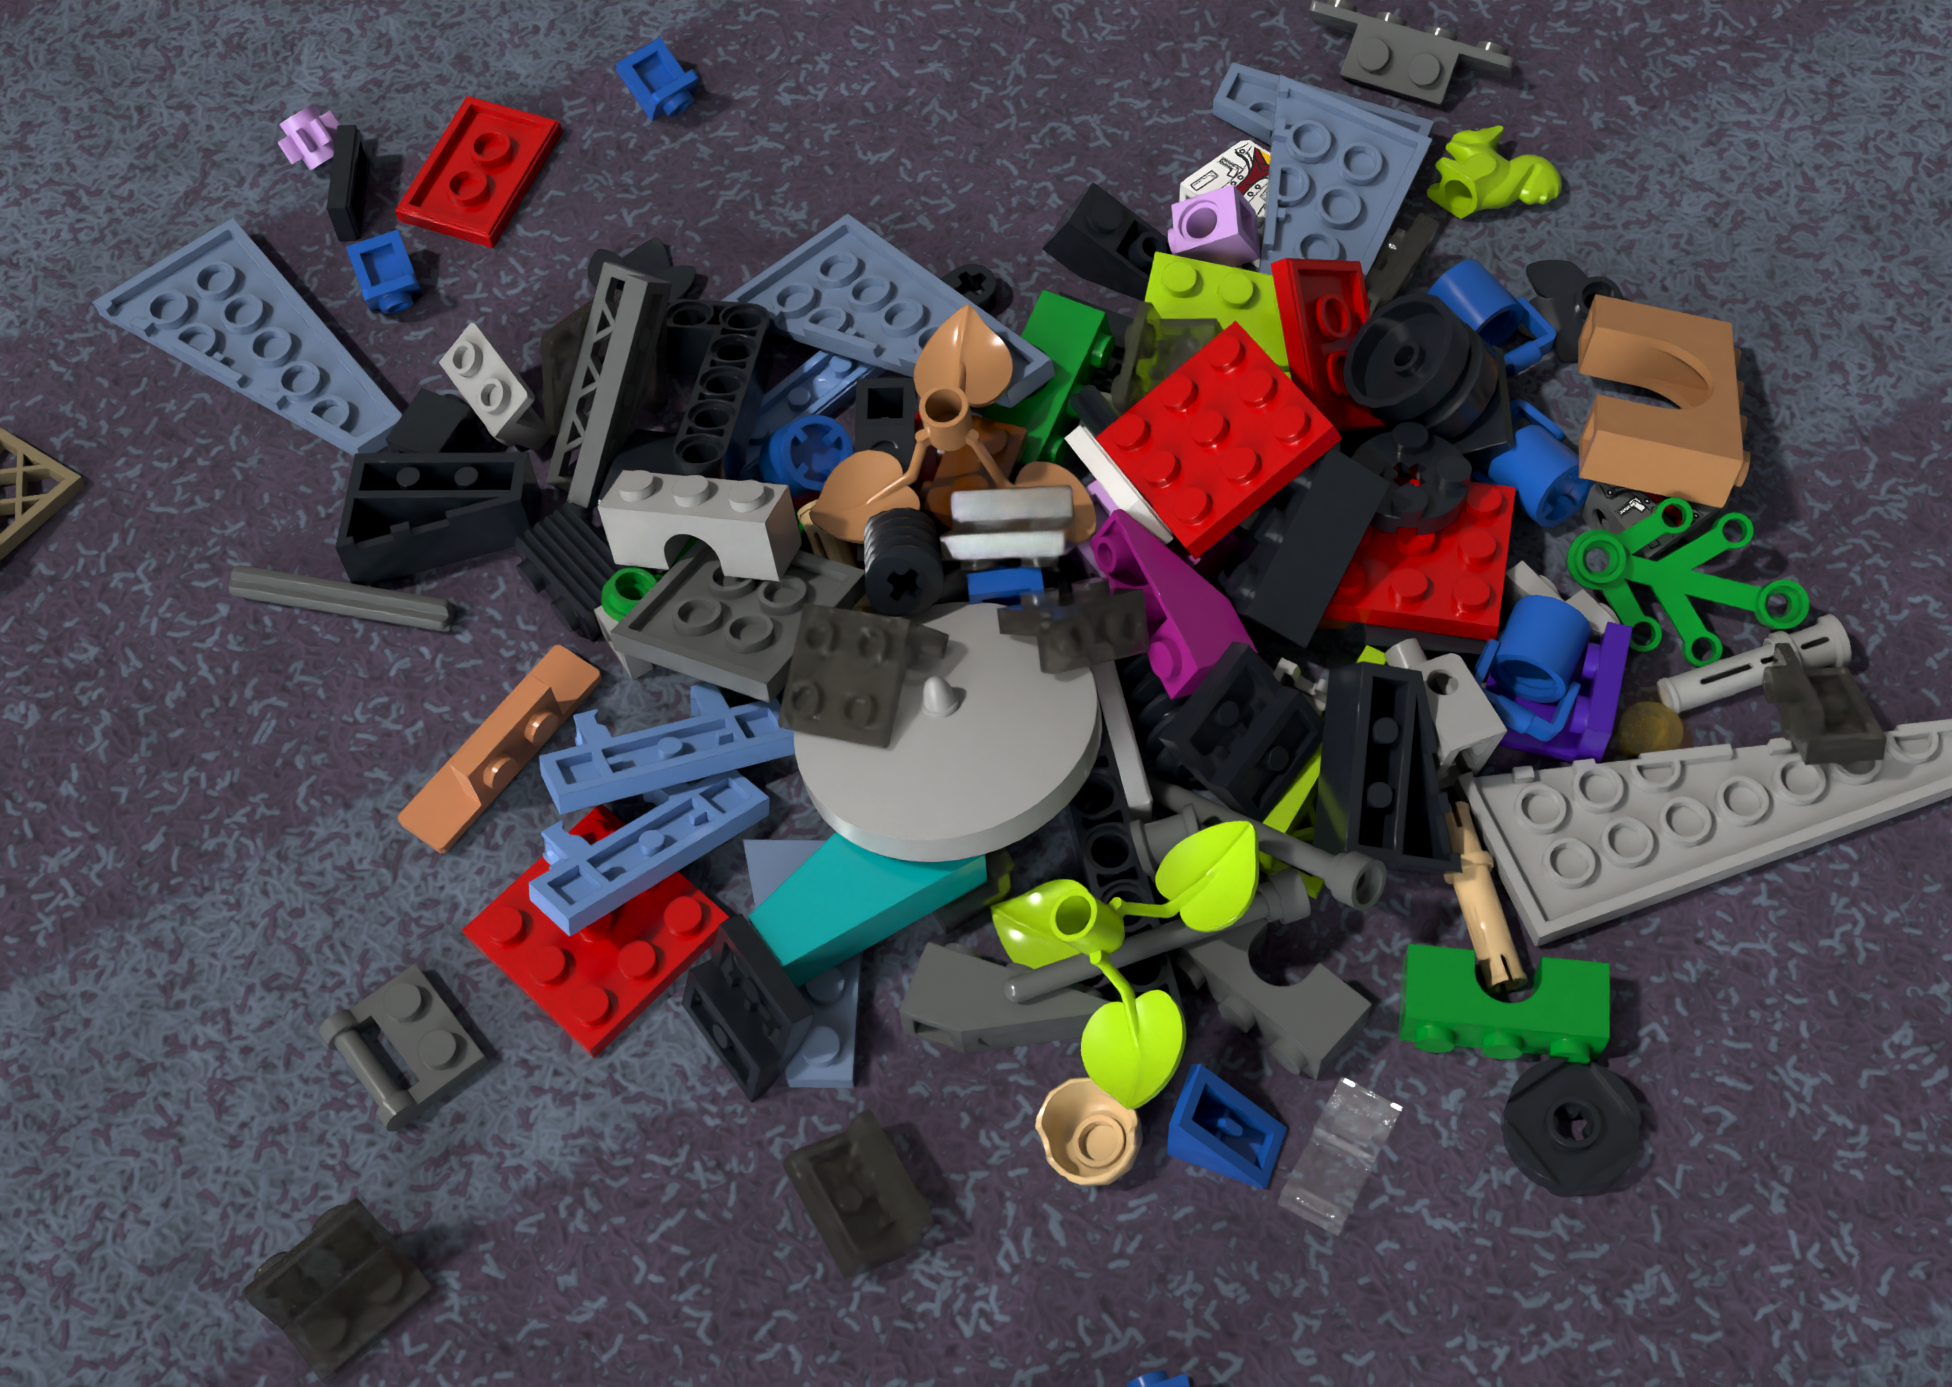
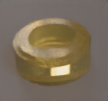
(1648, 729)

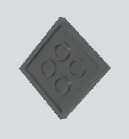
(732, 627)

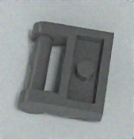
(422, 1034)

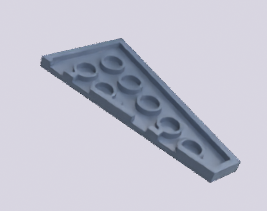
(1333, 178)
(873, 305)
(247, 327)

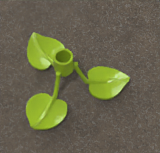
(1137, 1043)

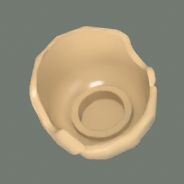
(1088, 1133)

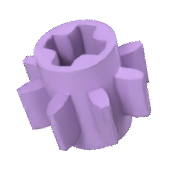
(309, 136)

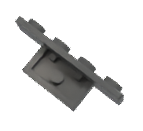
(1406, 59)

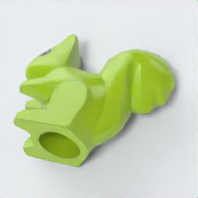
(1486, 180)

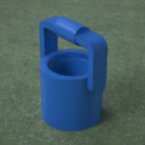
(1494, 312)
(804, 454)
(1539, 469)
(1535, 663)

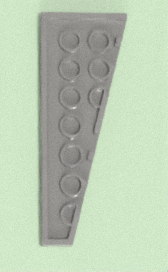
(1643, 830)

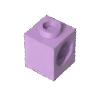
(1215, 228)

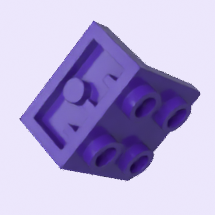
(1593, 710)

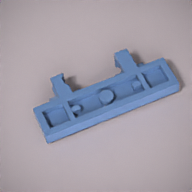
(665, 755)
(686, 824)

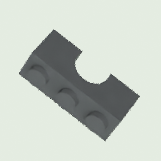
(1301, 1022)

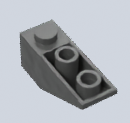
(963, 1005)

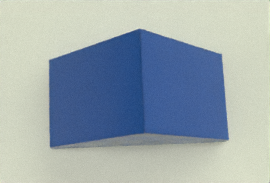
(1223, 1130)

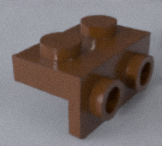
(965, 471)

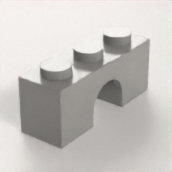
(743, 521)

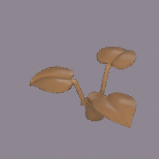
(956, 369)

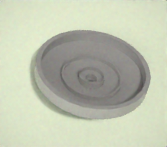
(974, 751)

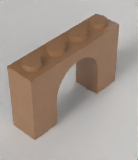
(1656, 449)

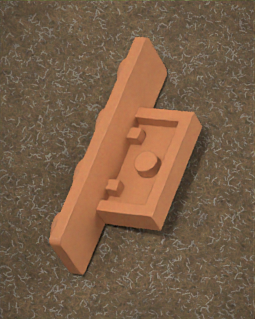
(499, 749)

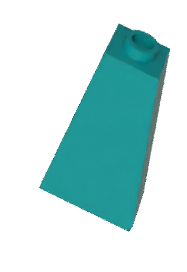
(851, 900)

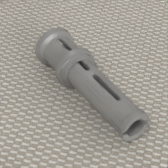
(1814, 646)

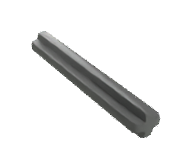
(342, 598)

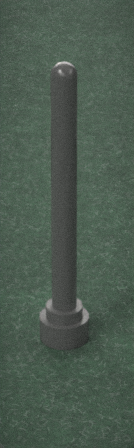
(1350, 876)
(1279, 898)

